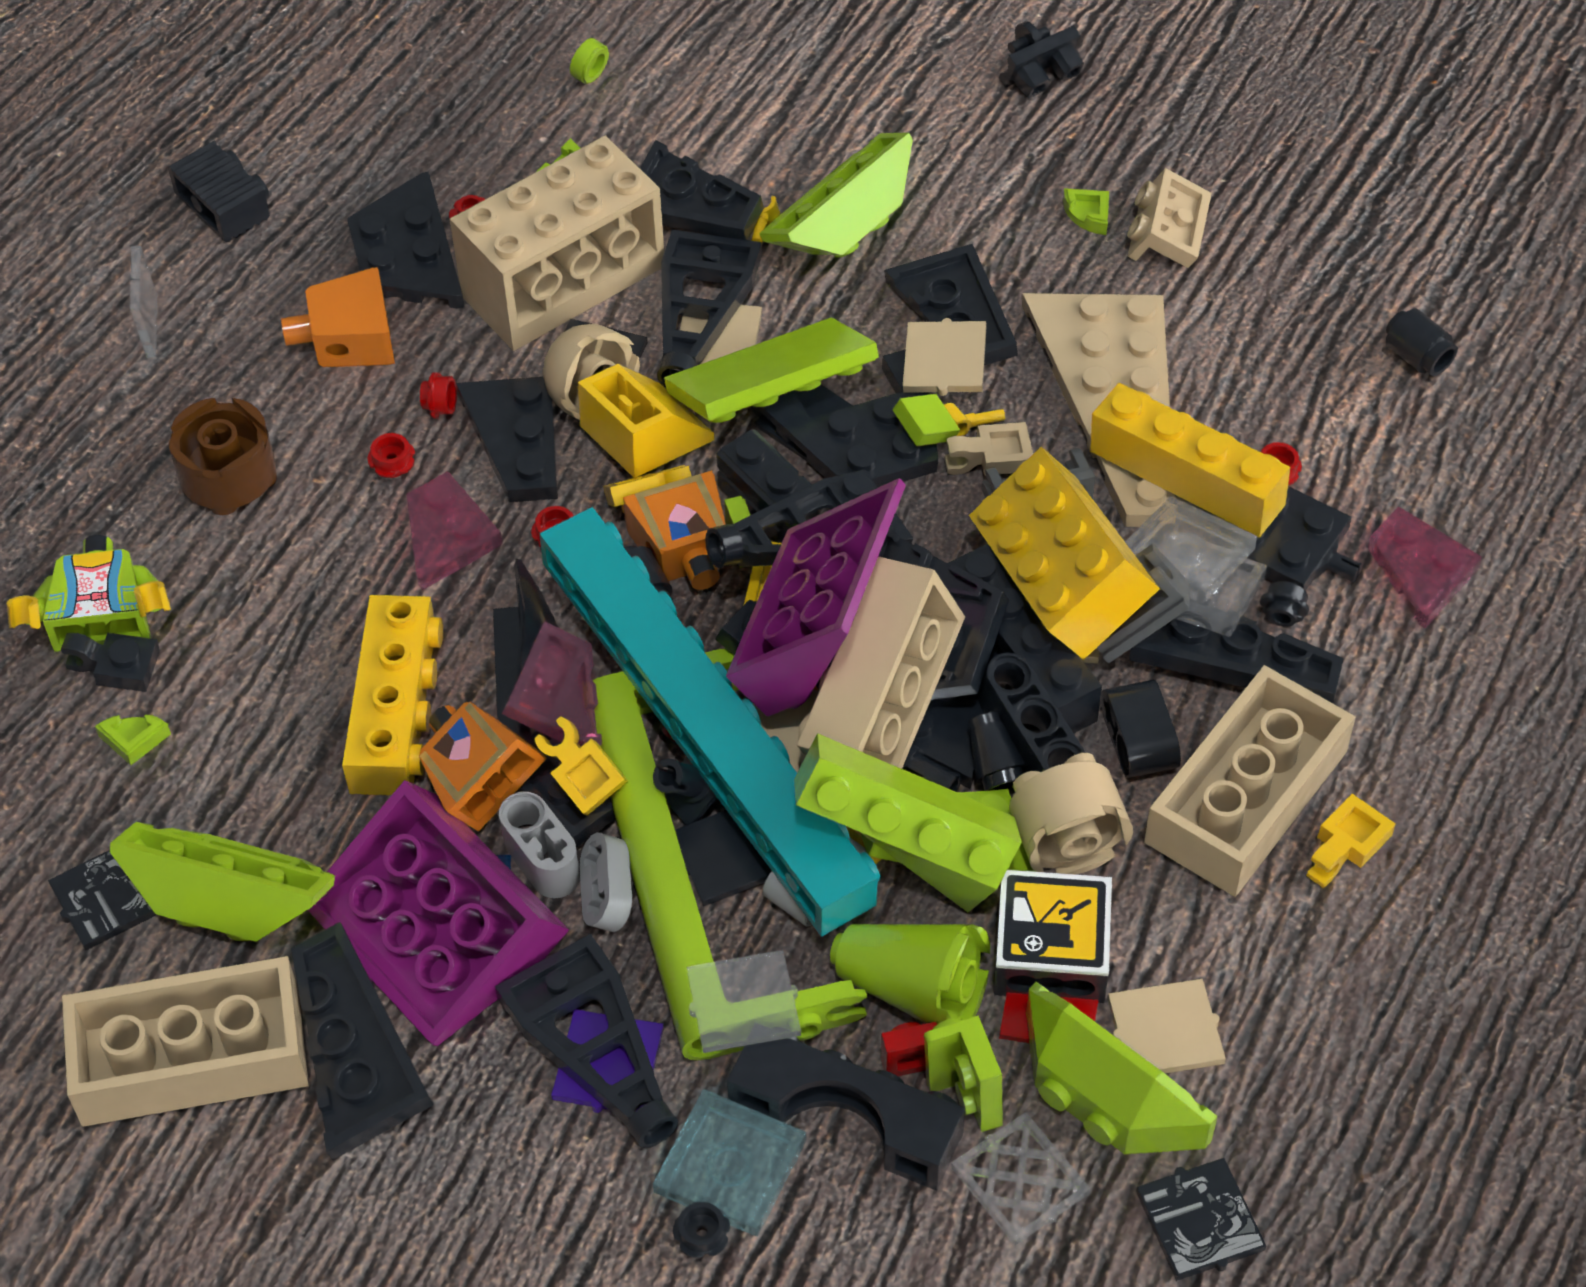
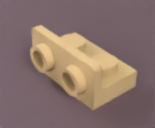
(1169, 218)

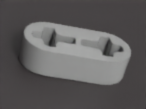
(605, 882)

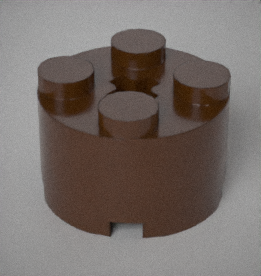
(222, 454)

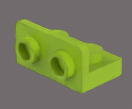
(963, 1058)

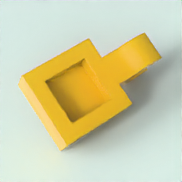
(1350, 833)

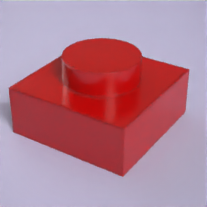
(904, 1048)

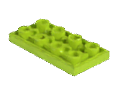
(771, 369)

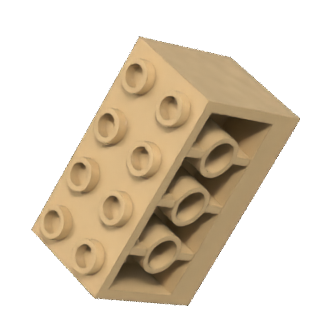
(558, 242)

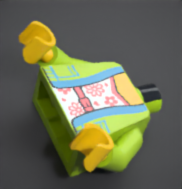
(92, 596)

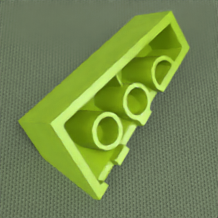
(925, 826)

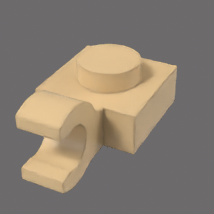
(994, 446)

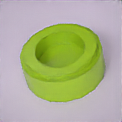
(589, 61)

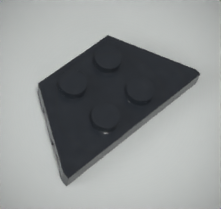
(407, 244)

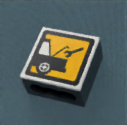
(1053, 934)

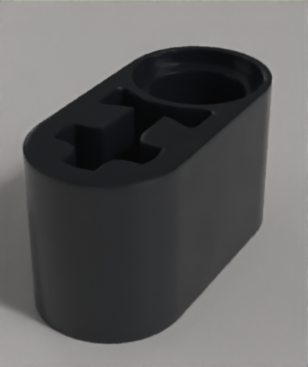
(1140, 728)

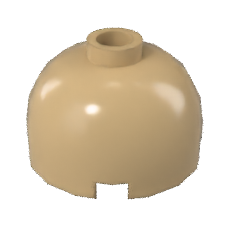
(579, 355)

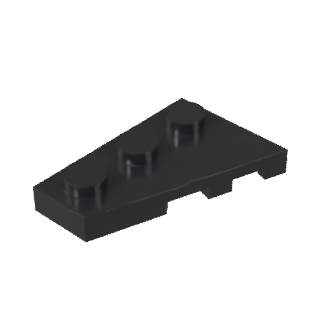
(957, 289)

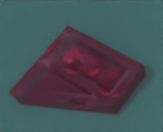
(447, 529)
(1422, 562)
(556, 684)

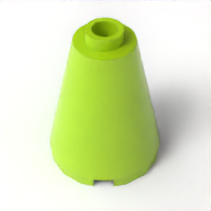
(916, 967)

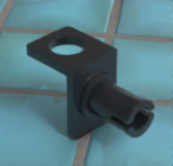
(684, 789)

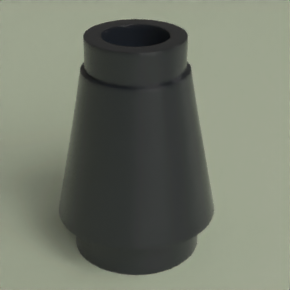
(994, 753)

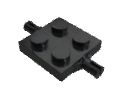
(1305, 542)

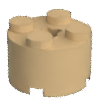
(1070, 816)

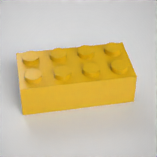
(1063, 553)

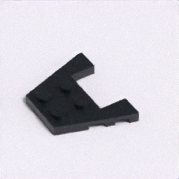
(856, 436)
(983, 611)

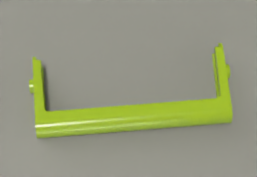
(662, 876)

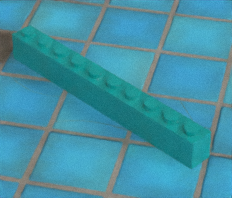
(709, 720)

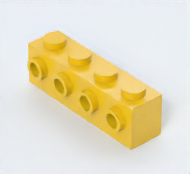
(1189, 459)
(391, 694)

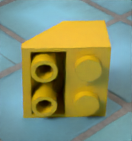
(637, 420)

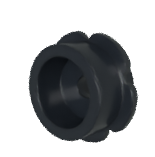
(1285, 603)
(701, 1216)

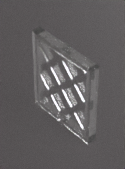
(989, 1202)

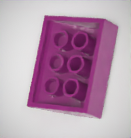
(811, 600)
(434, 913)

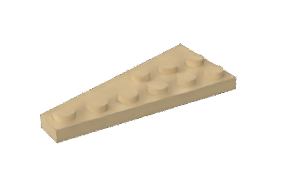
(1092, 348)

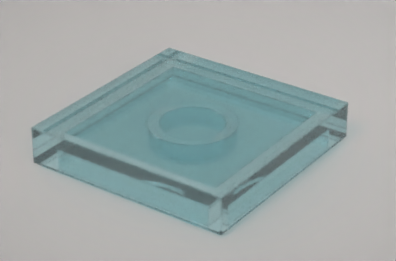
(730, 1160)

